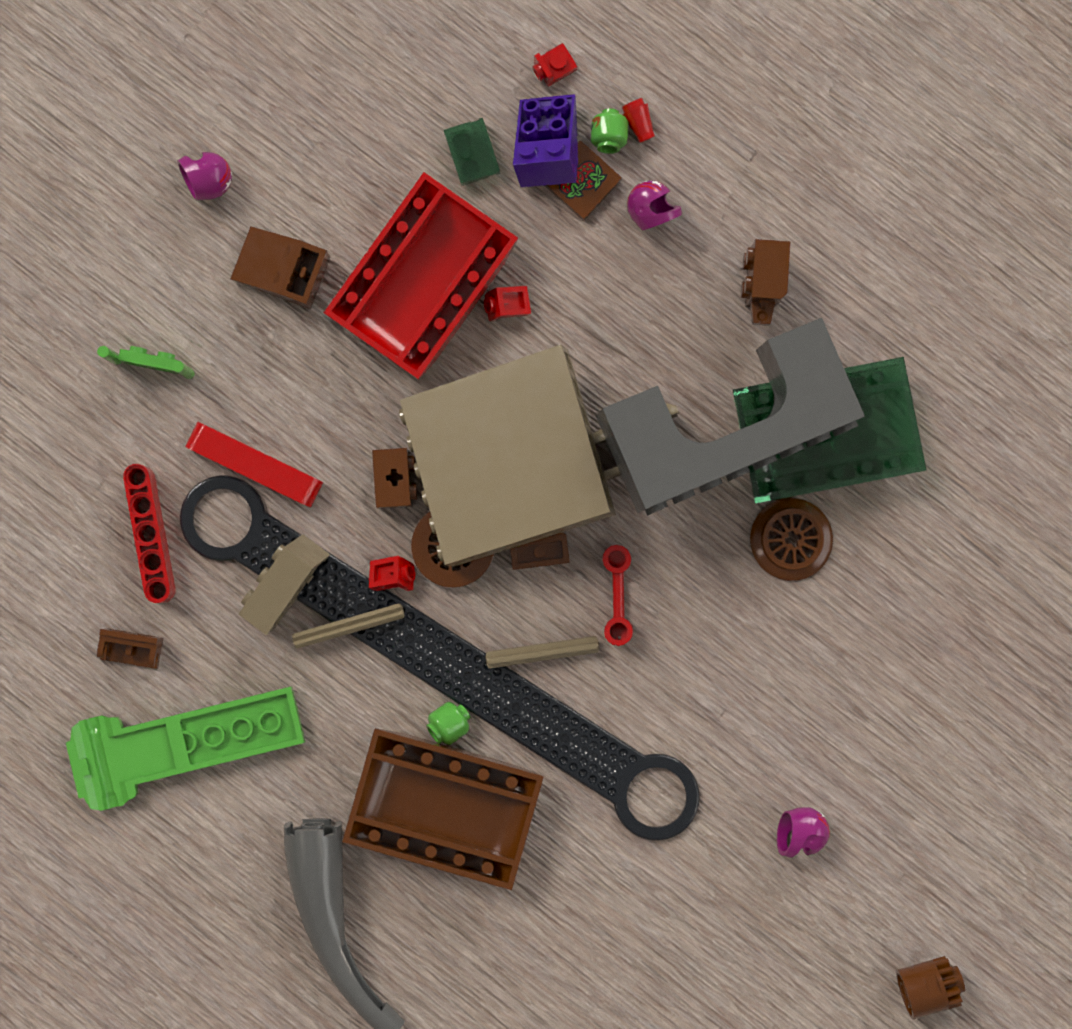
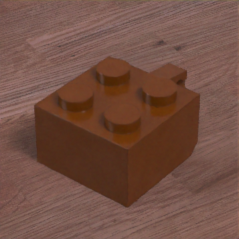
(766, 278)

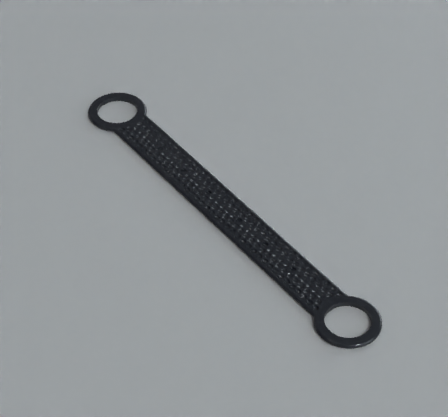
(454, 667)

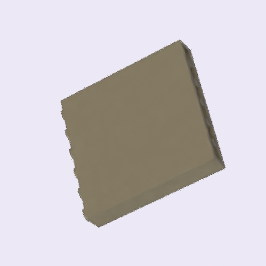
(506, 457)

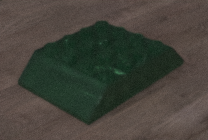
(878, 449)

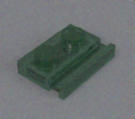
(471, 151)

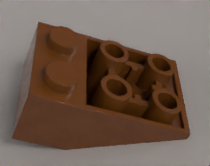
(281, 266)

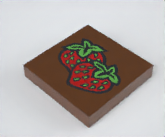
(592, 185)

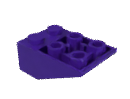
(546, 141)

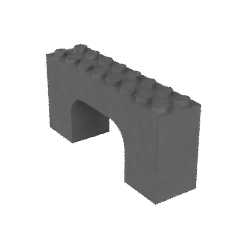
(809, 403)

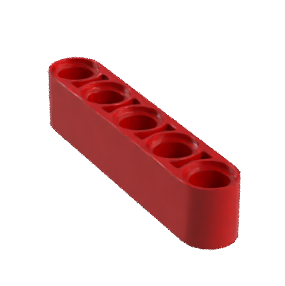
(254, 464)
(140, 522)

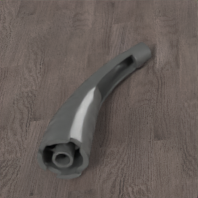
(316, 881)

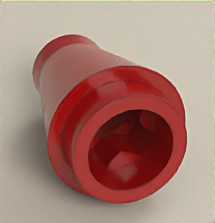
(639, 119)

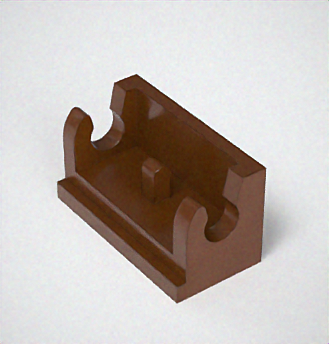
(129, 648)

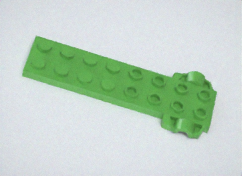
(115, 758)

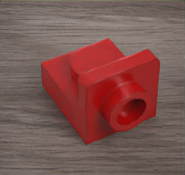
(554, 65)
(507, 302)
(391, 573)

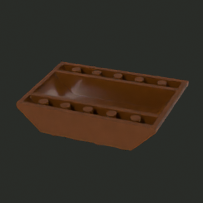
(443, 807)

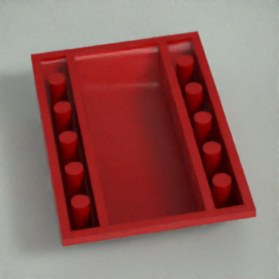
(422, 276)

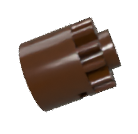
(930, 987)

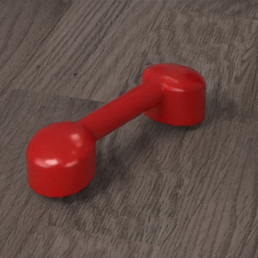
(618, 560)

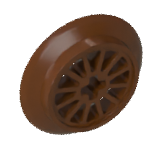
(760, 542)
(433, 571)

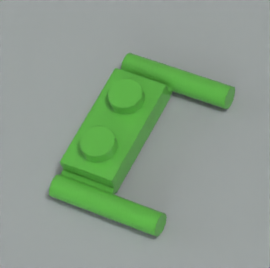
(138, 357)

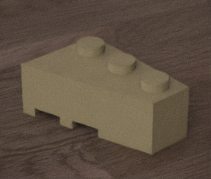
(282, 583)

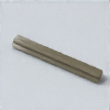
(348, 625)
(542, 652)

